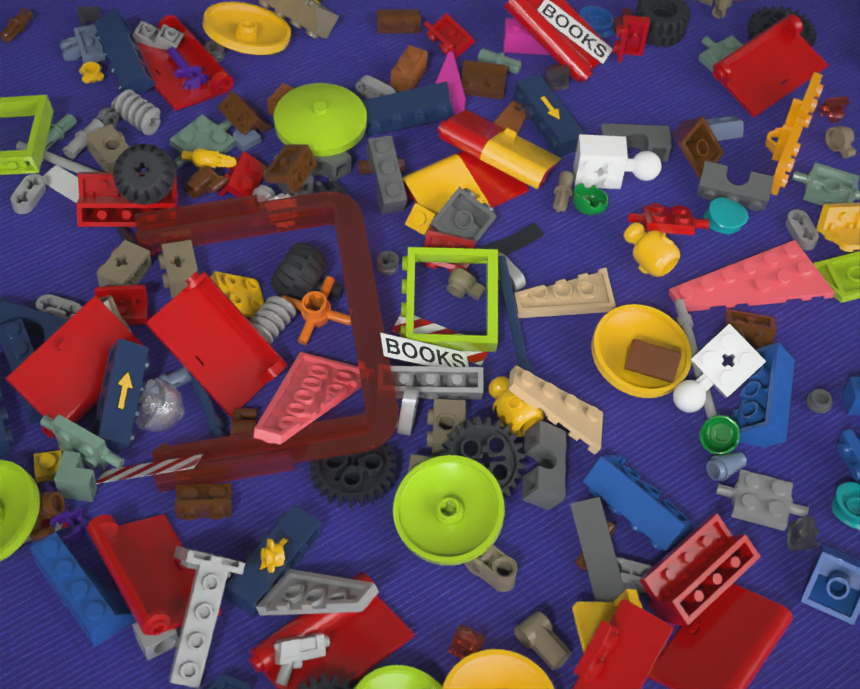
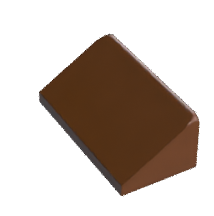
(652, 360)

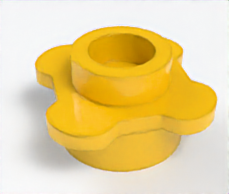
(91, 72)
(272, 555)

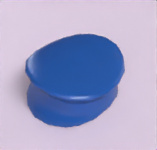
(599, 20)

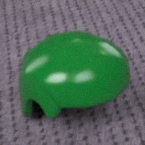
(590, 200)
(720, 435)

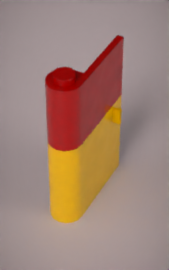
(498, 147)
(438, 182)

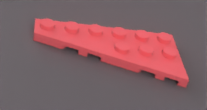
(758, 280)

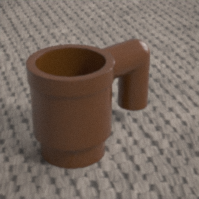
(203, 181)
(241, 426)
(50, 506)

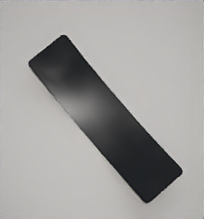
(517, 240)

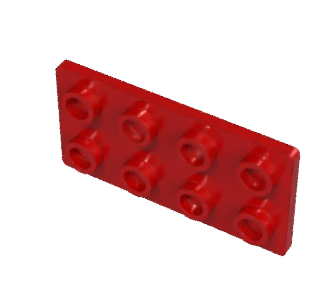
(623, 650)

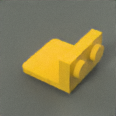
(841, 224)
(242, 291)
(590, 614)

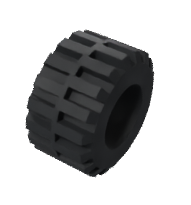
(667, 20)

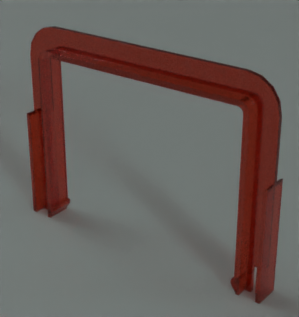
(245, 217)

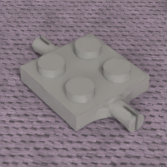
(762, 500)

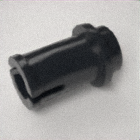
(336, 292)

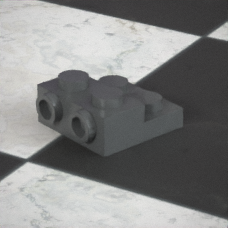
(464, 216)

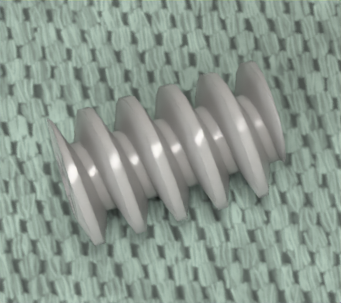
(137, 111)
(273, 317)

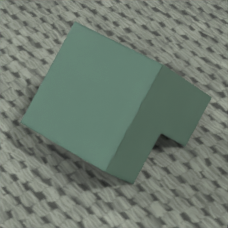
(73, 480)

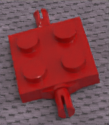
(668, 219)

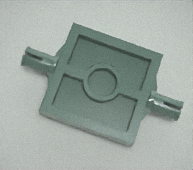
(717, 51)
(202, 134)
(829, 185)
(77, 439)

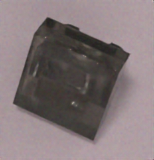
(89, 14)
(557, 76)
(802, 534)

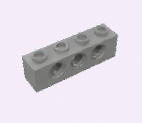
(439, 382)

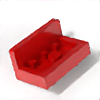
(631, 35)
(449, 36)
(243, 177)
(439, 239)
(129, 300)

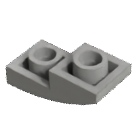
(157, 38)

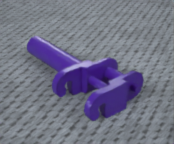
(187, 71)
(67, 517)

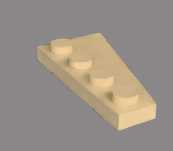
(571, 297)
(559, 406)

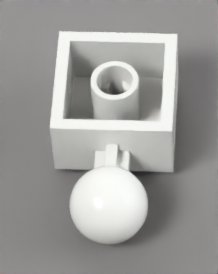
(604, 159)
(691, 395)

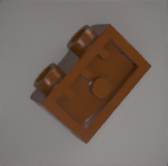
(398, 21)
(483, 79)
(242, 114)
(291, 166)
(754, 328)
(203, 501)

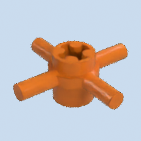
(310, 312)

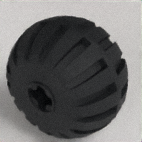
(154, 183)
(299, 271)

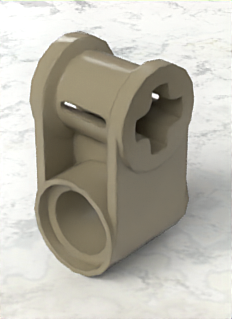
(490, 565)

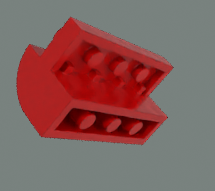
(104, 206)
(697, 571)

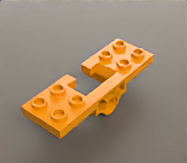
(790, 132)

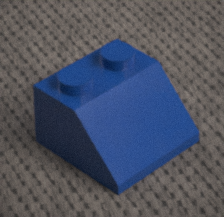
(834, 585)

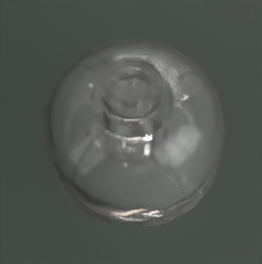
(160, 406)

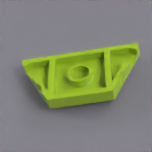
(842, 275)

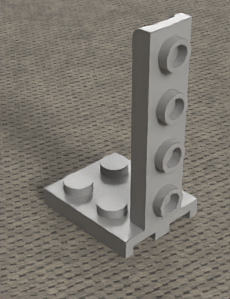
(200, 612)

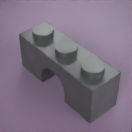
(644, 137)
(384, 163)
(335, 166)
(753, 194)
(546, 482)

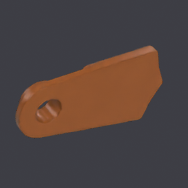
(511, 117)

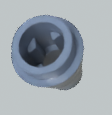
(725, 465)

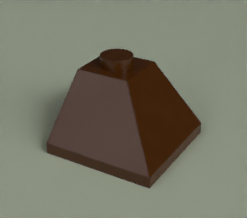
(697, 143)

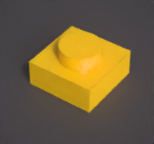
(420, 219)
(46, 465)

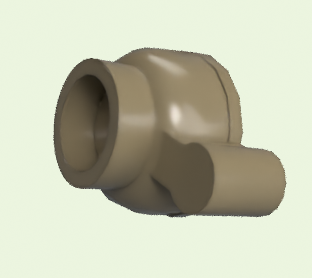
(840, 139)
(464, 283)

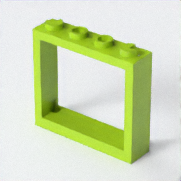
(16, 160)
(453, 255)

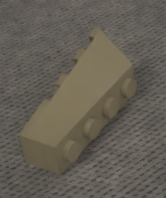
(305, 13)

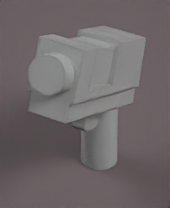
(293, 650)

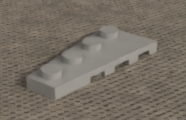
(316, 593)

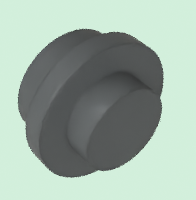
(819, 401)

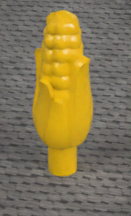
(210, 158)

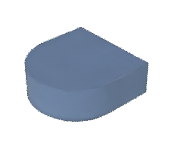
(246, 141)

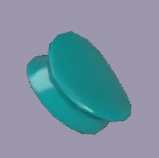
(726, 216)
(847, 504)

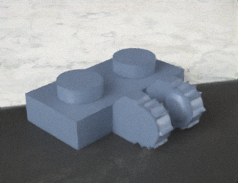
(84, 45)

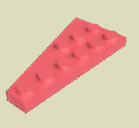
(306, 394)

